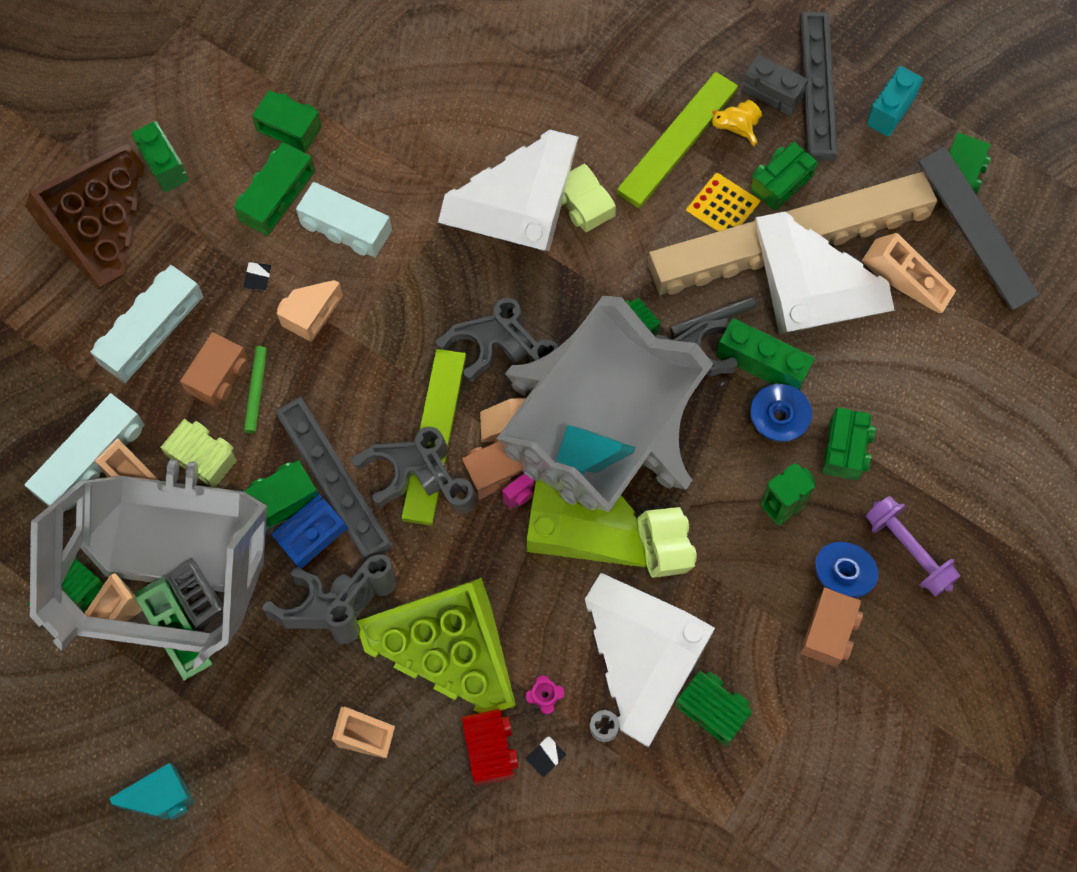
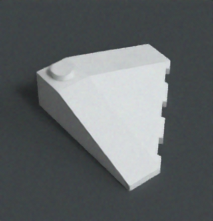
(517, 197)
(814, 281)
(646, 652)

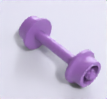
(885, 514)

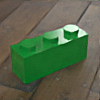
(274, 188)
(764, 355)

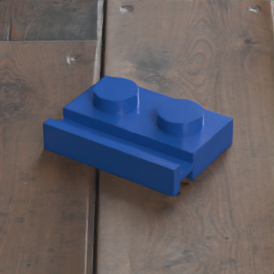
(309, 531)

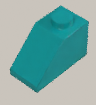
(591, 450)
(156, 795)

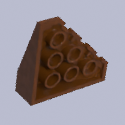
(91, 212)

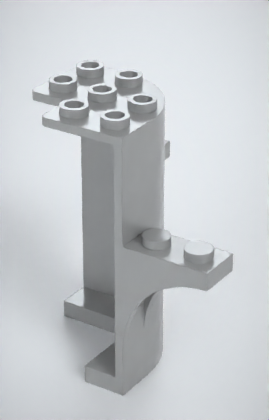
(613, 383)

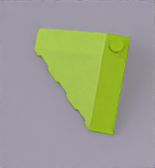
(583, 533)
(446, 641)

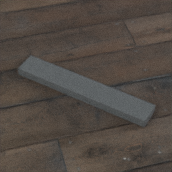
(819, 92)
(978, 228)
(333, 478)

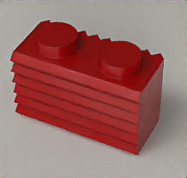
(488, 747)

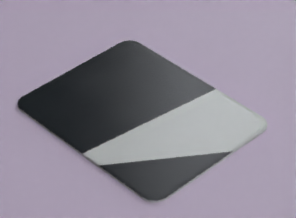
(257, 276)
(545, 756)

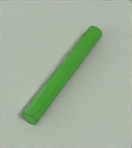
(255, 390)

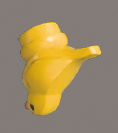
(739, 120)

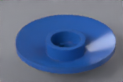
(783, 400)
(851, 561)

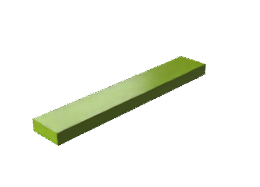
(676, 140)
(440, 414)

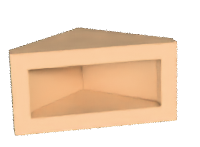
(120, 461)
(114, 601)
(362, 733)

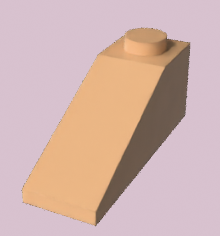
(908, 272)

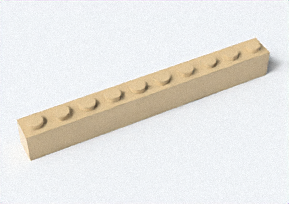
(834, 219)

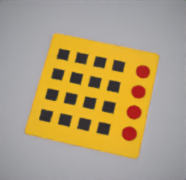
(722, 204)

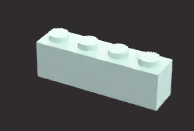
(147, 323)
(77, 455)

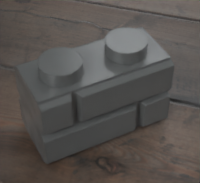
(774, 85)

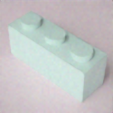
(343, 220)

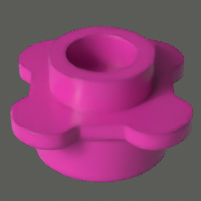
(542, 685)

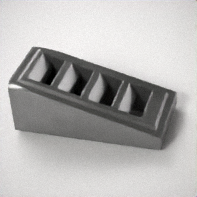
(208, 614)

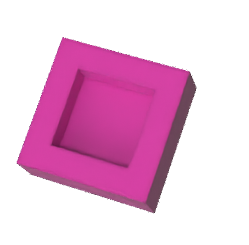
(519, 491)

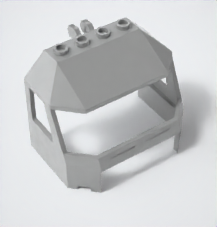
(141, 535)

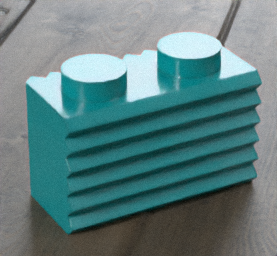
(894, 101)

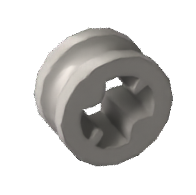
(596, 719)

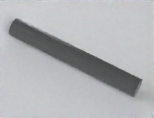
(724, 312)

